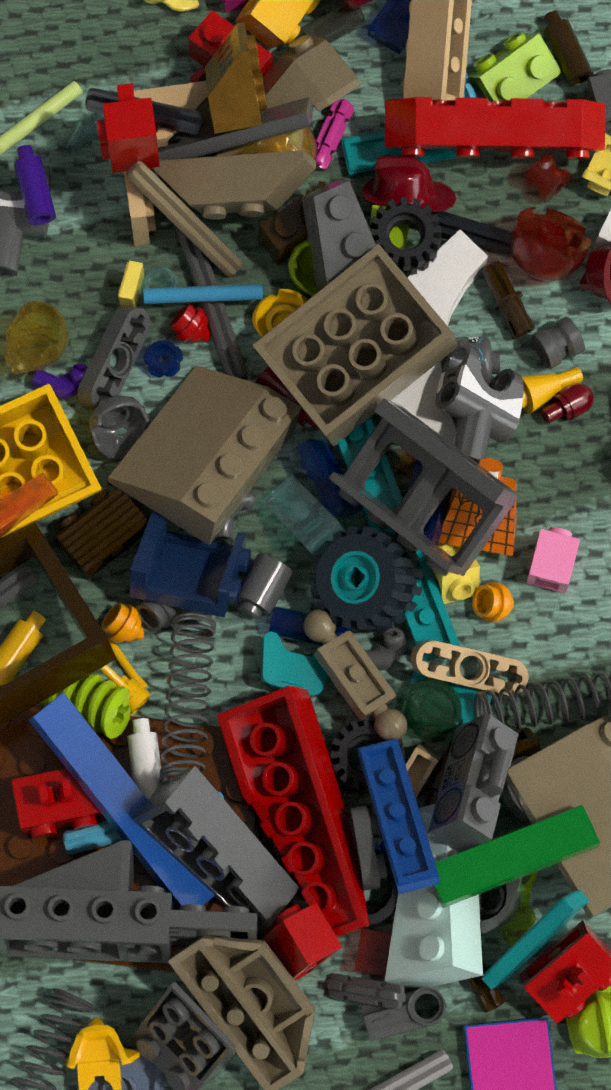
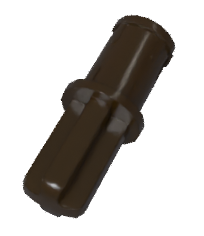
(507, 300)

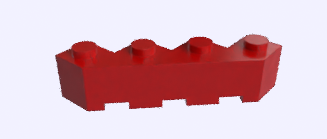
(481, 124)

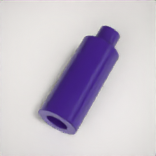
(34, 187)

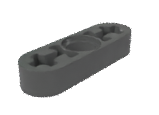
(126, 325)

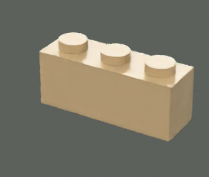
(437, 49)

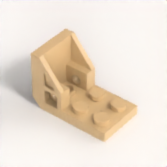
(188, 96)

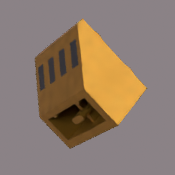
(235, 83)

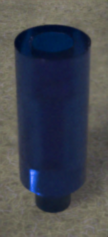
(289, 625)

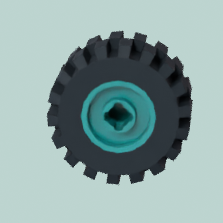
(366, 579)

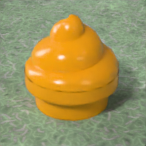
(492, 602)
(123, 624)

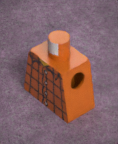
(464, 516)

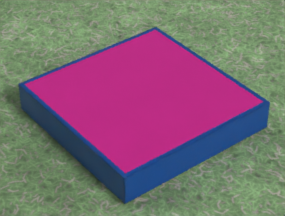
(510, 1055)

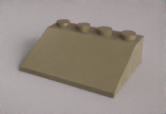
(356, 344)
(206, 450)
(567, 776)

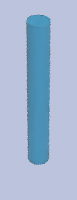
(203, 293)

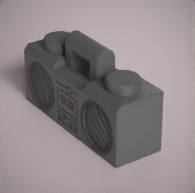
(473, 783)

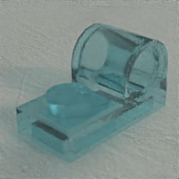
(302, 515)

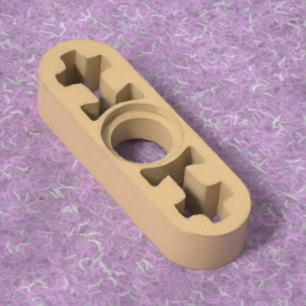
(444, 650)

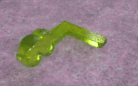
(524, 917)

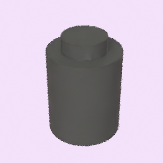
(263, 586)

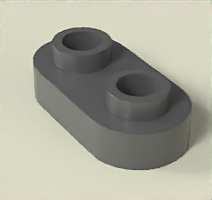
(363, 830)

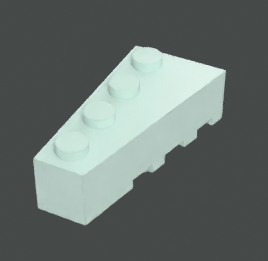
(430, 941)

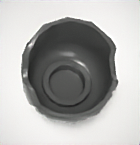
(110, 416)

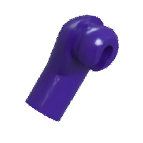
(63, 386)

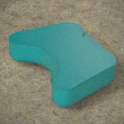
(286, 668)

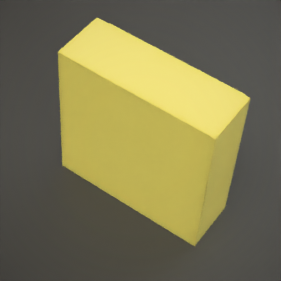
(131, 284)

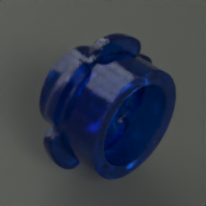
(158, 350)

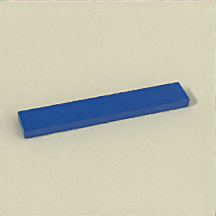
(113, 795)

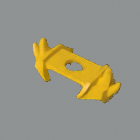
(98, 1054)

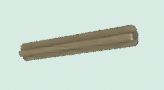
(183, 218)

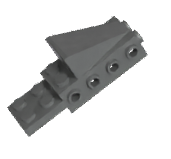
(95, 915)

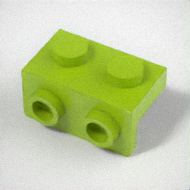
(516, 69)

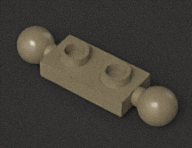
(355, 675)

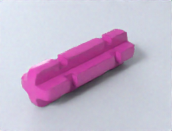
(332, 132)

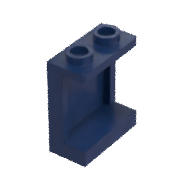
(187, 571)

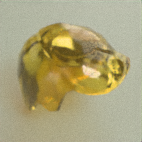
(36, 338)

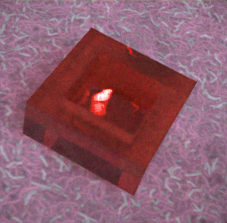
(372, 953)

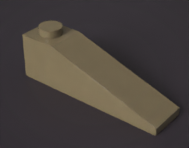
(305, 71)

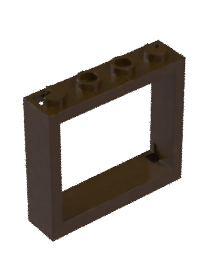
(68, 665)

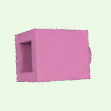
(553, 559)

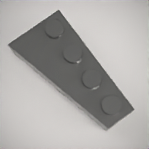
(216, 846)

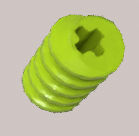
(99, 703)

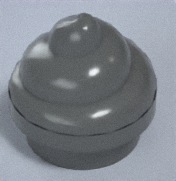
(155, 615)

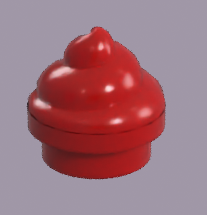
(190, 325)

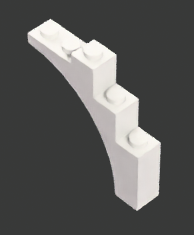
(442, 286)

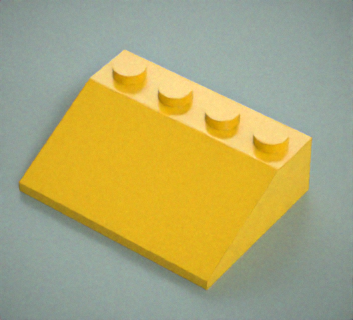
(38, 441)

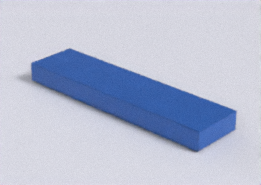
(398, 816)

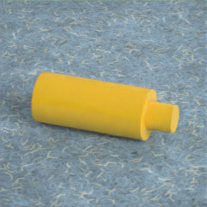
(19, 646)

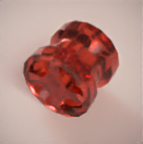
(547, 177)

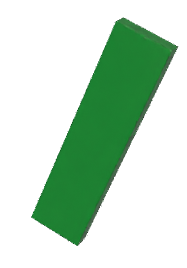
(515, 855)

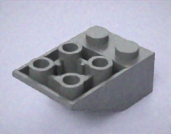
(183, 1041)

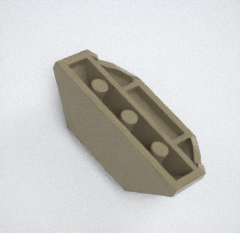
(237, 182)
(251, 1003)

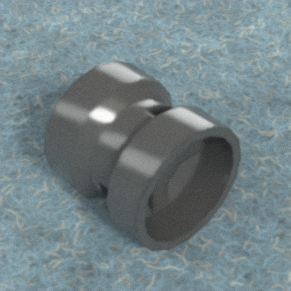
(558, 342)

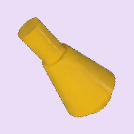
(542, 387)

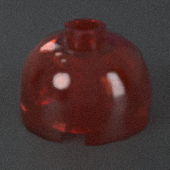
(548, 244)

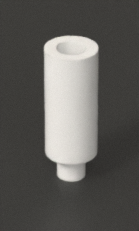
(144, 757)

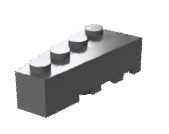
(335, 230)

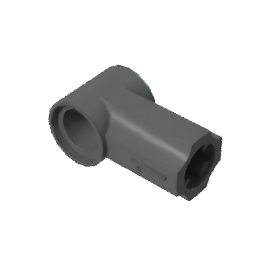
(388, 1022)

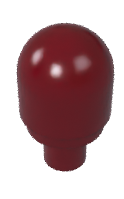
(571, 400)

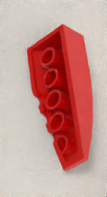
(296, 795)

